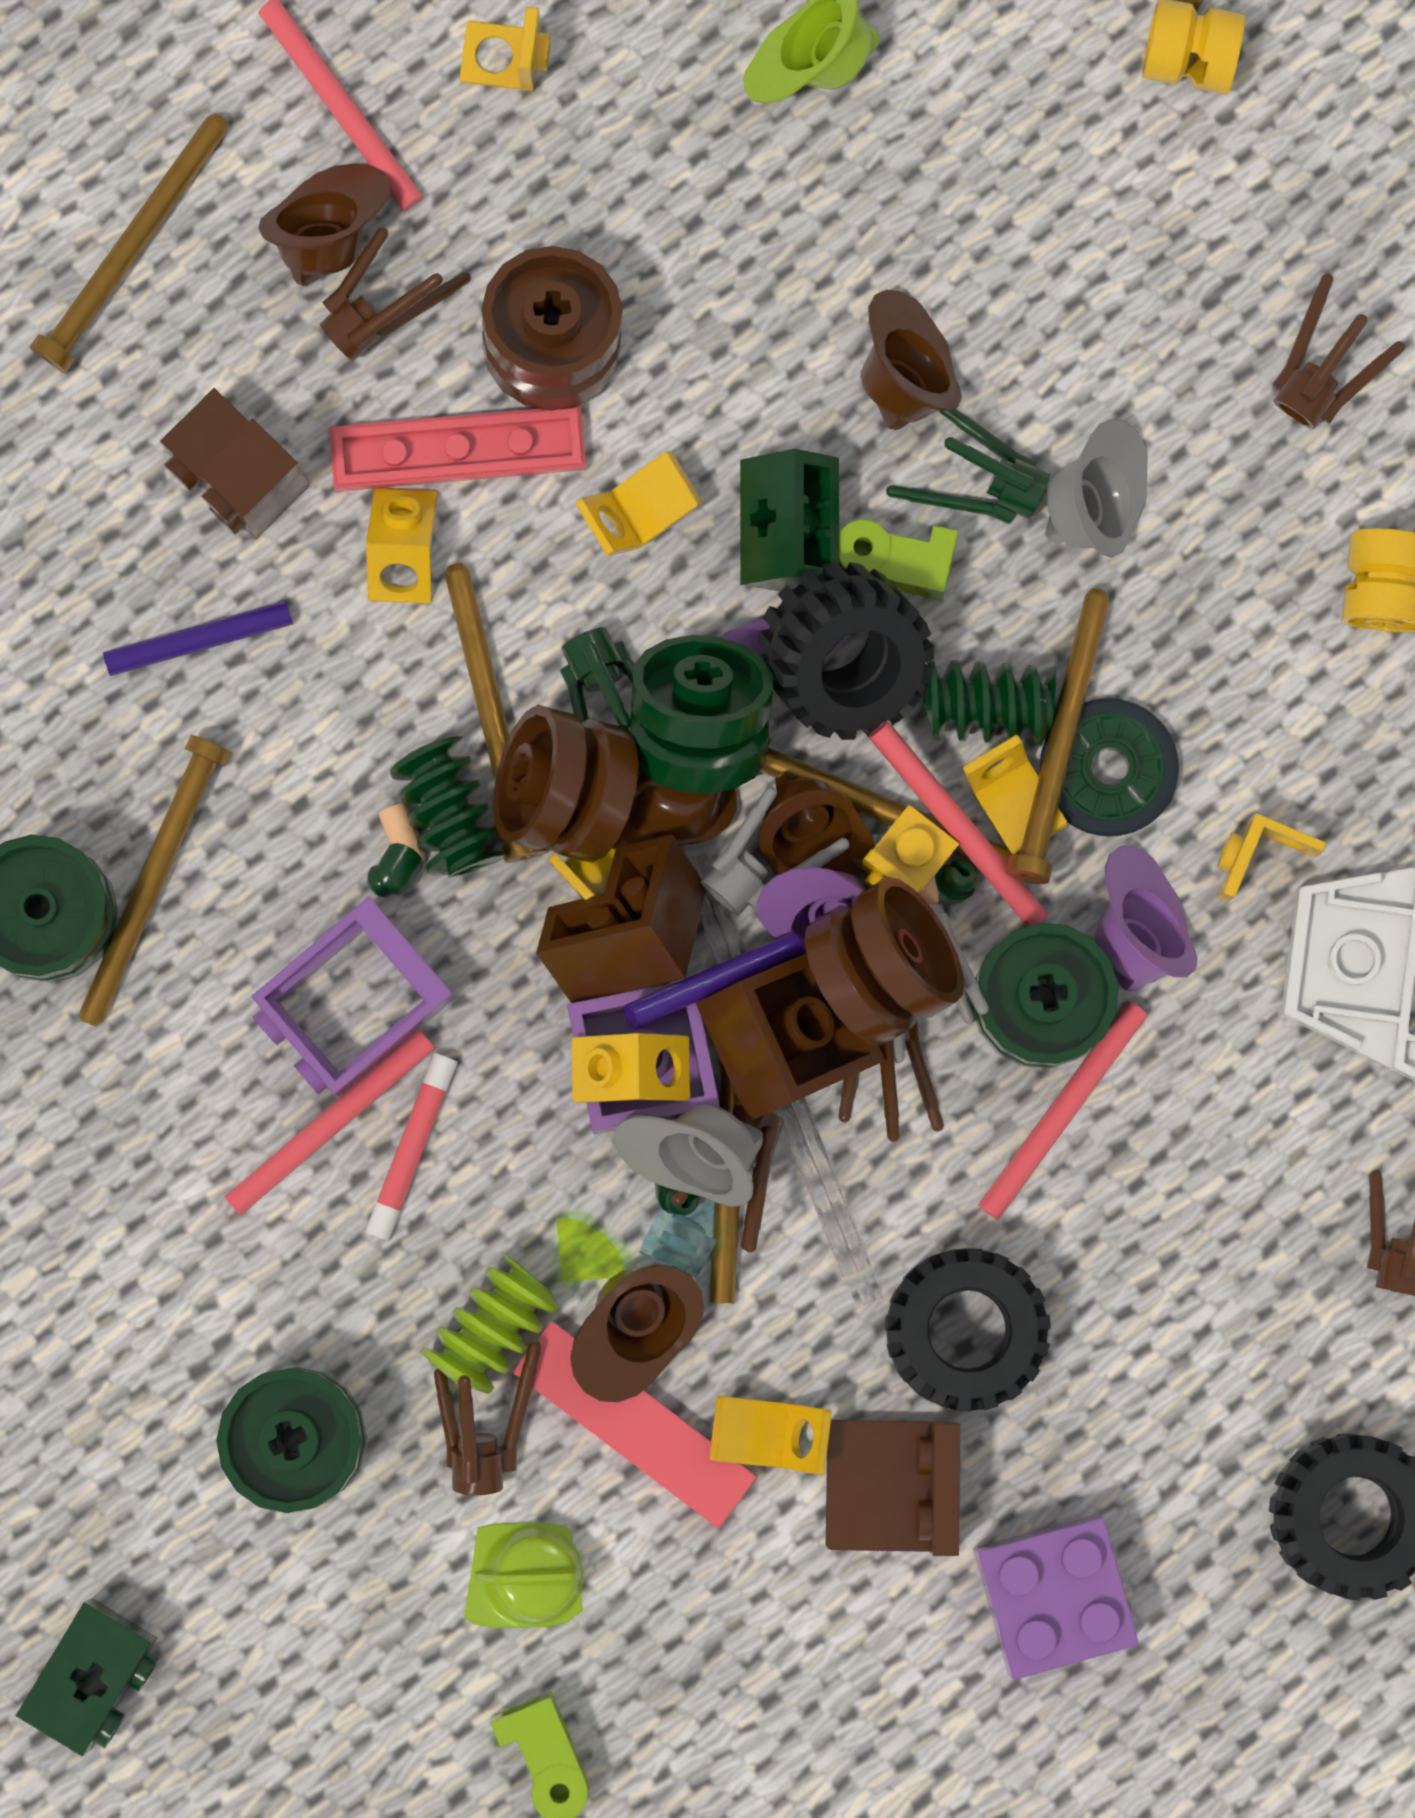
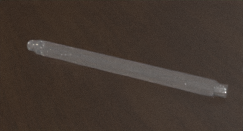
(799, 1124)

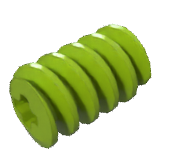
(492, 1326)

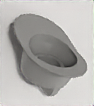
(1101, 492)
(696, 1153)

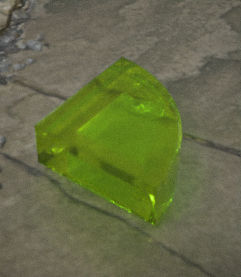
(585, 1252)

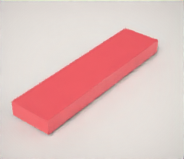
(456, 448)
(643, 1434)

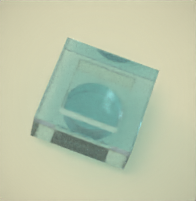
(678, 1243)

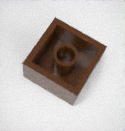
(781, 1038)

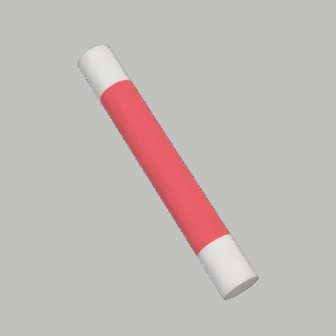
(411, 1147)

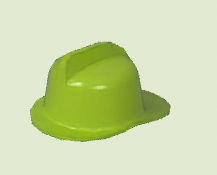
(814, 47)
(524, 1576)

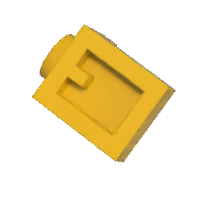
(909, 851)

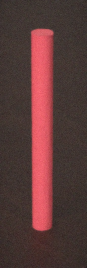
(339, 102)
(957, 823)
(1062, 1110)
(329, 1122)

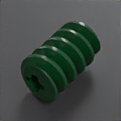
(989, 702)
(445, 809)

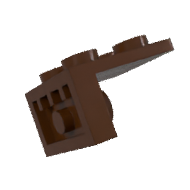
(893, 1486)

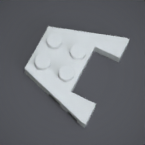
(1356, 965)

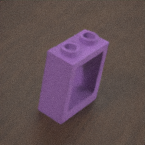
(280, 1025)

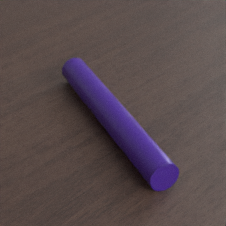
(197, 638)
(712, 980)

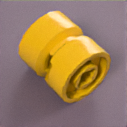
(1193, 46)
(1384, 581)

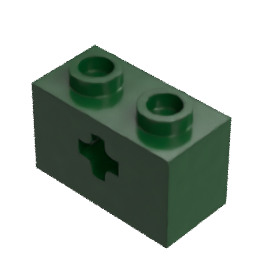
(787, 517)
(57, 1700)

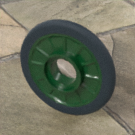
(1149, 776)

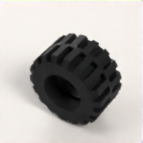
(876, 681)
(1023, 1342)
(1298, 1516)

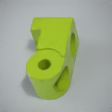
(906, 562)
(549, 1752)

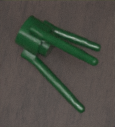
(1014, 480)
(596, 664)

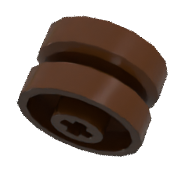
(551, 328)
(565, 784)
(884, 961)

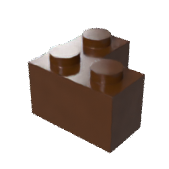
(236, 462)
(631, 933)

